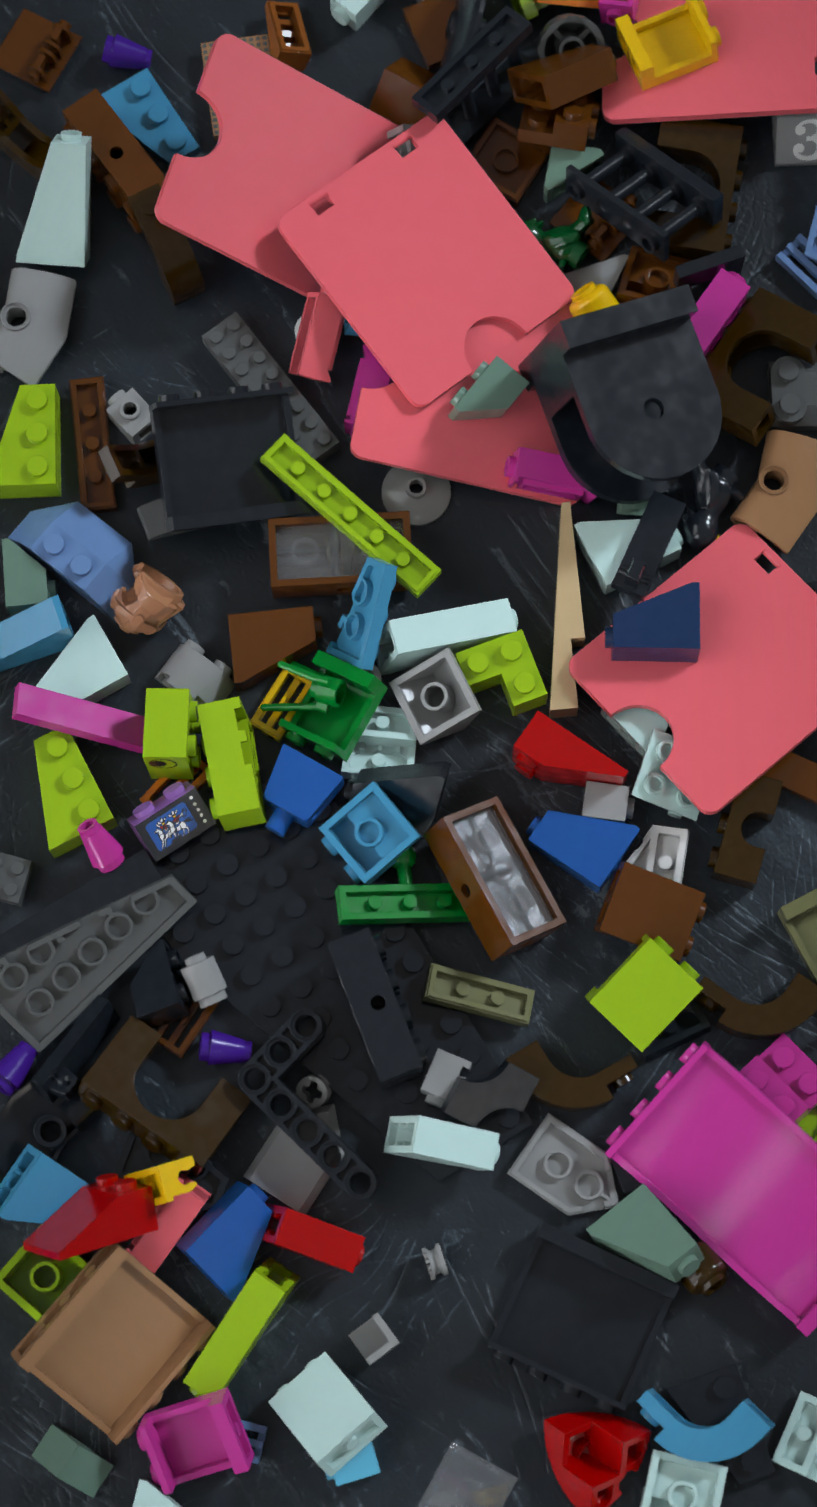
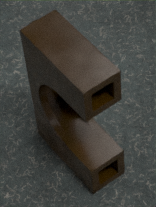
(716, 151)
(763, 323)
(112, 1090)

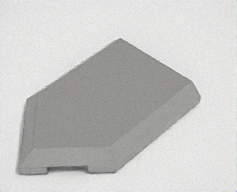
(566, 1169)
(288, 1171)

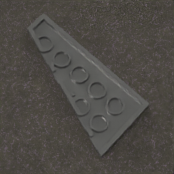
(65, 970)

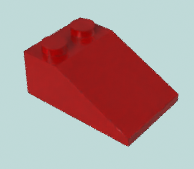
(562, 757)
(95, 1218)

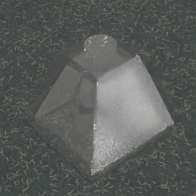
(467, 1482)

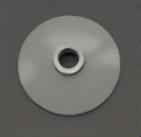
(422, 506)

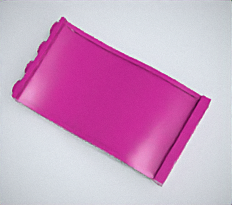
(732, 1175)

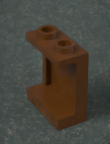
(650, 905)

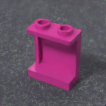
(194, 1439)

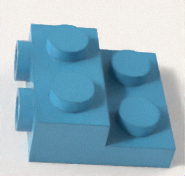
(368, 834)

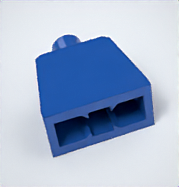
(298, 790)

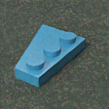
(151, 117)
(364, 623)

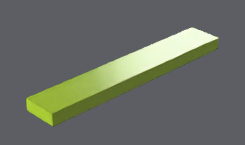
(350, 514)

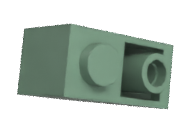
(491, 394)

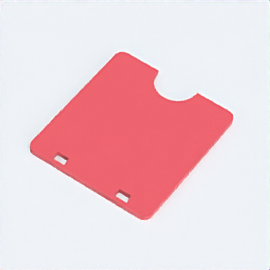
(760, 71)
(274, 149)
(423, 256)
(463, 451)
(752, 681)

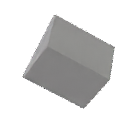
(436, 698)

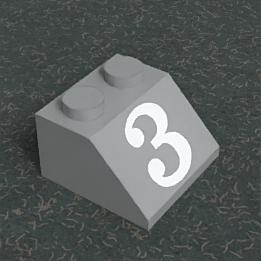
(795, 139)

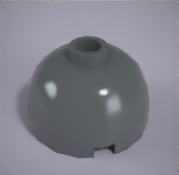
(567, 33)

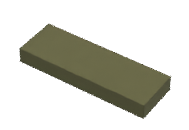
(478, 995)

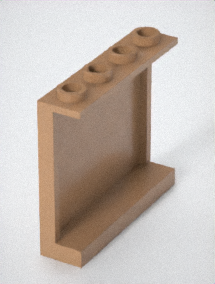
(114, 1341)

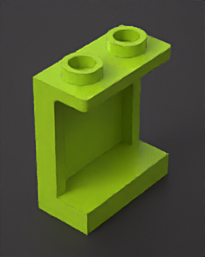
(646, 992)

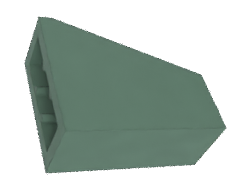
(647, 1236)

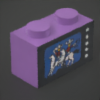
(170, 820)

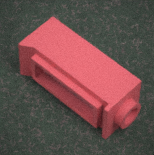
(317, 338)
(172, 1222)

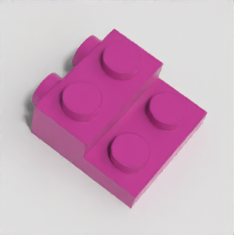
(785, 1077)

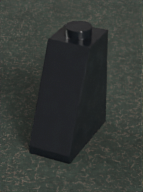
(411, 787)

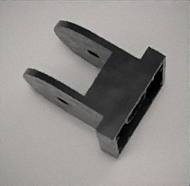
(628, 395)

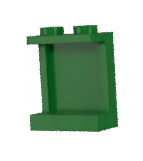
(341, 728)

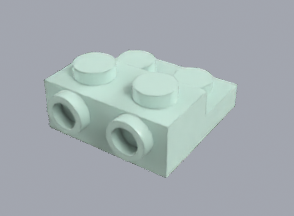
(682, 1482)

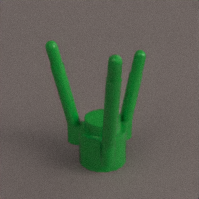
(325, 689)

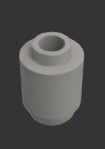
(204, 979)

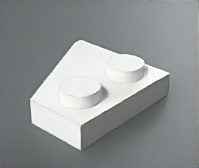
(663, 852)

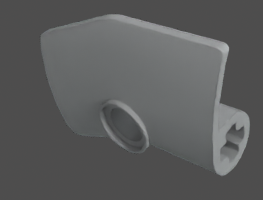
(47, 307)

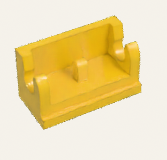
(165, 1179)

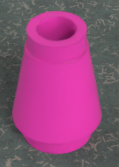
(100, 846)

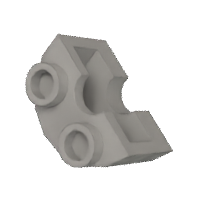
(193, 671)

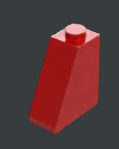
(313, 1238)

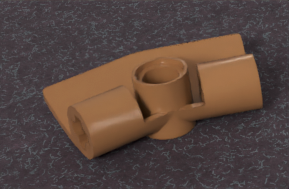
(783, 512)

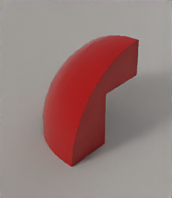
(593, 1454)

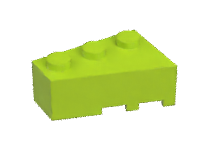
(32, 445)
(232, 764)
(67, 792)

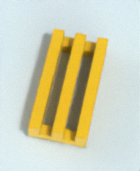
(267, 728)

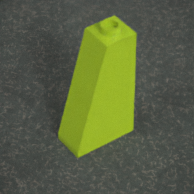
(241, 1327)

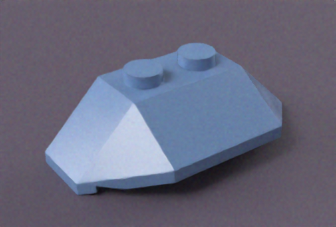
(78, 551)

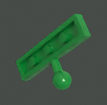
(400, 901)

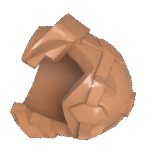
(148, 602)

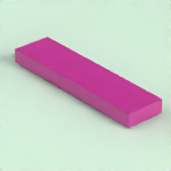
(78, 717)

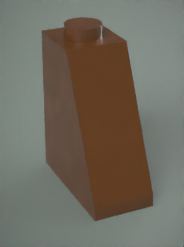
(563, 76)
(269, 637)

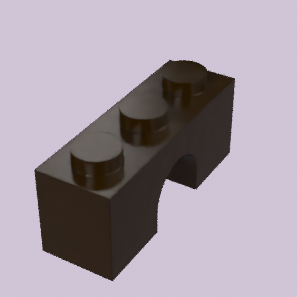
(735, 859)

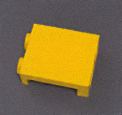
(669, 43)

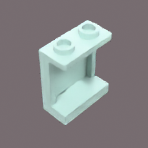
(327, 1414)

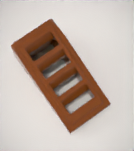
(295, 54)

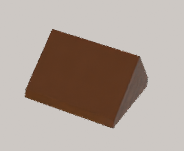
(396, 88)

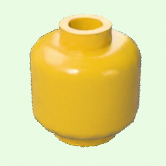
(591, 298)

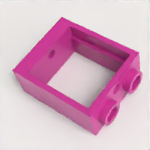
(718, 307)

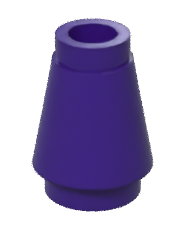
(125, 53)
(222, 1048)
(15, 1067)

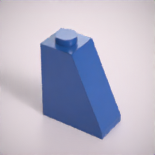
(581, 845)
(228, 1238)

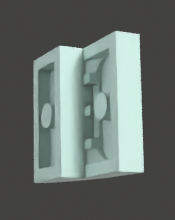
(384, 743)
(799, 1440)

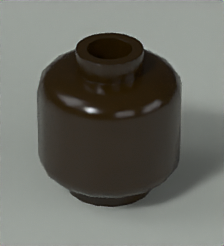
(709, 1275)

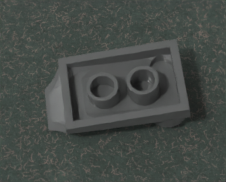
(793, 394)

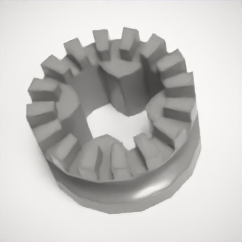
(322, 1086)
(436, 1260)

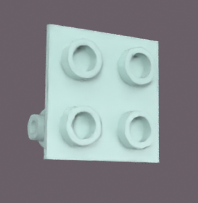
(655, 786)

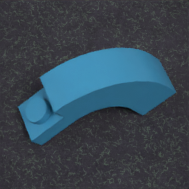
(699, 1443)

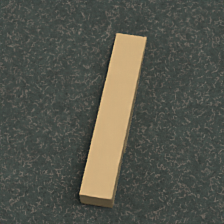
(567, 621)

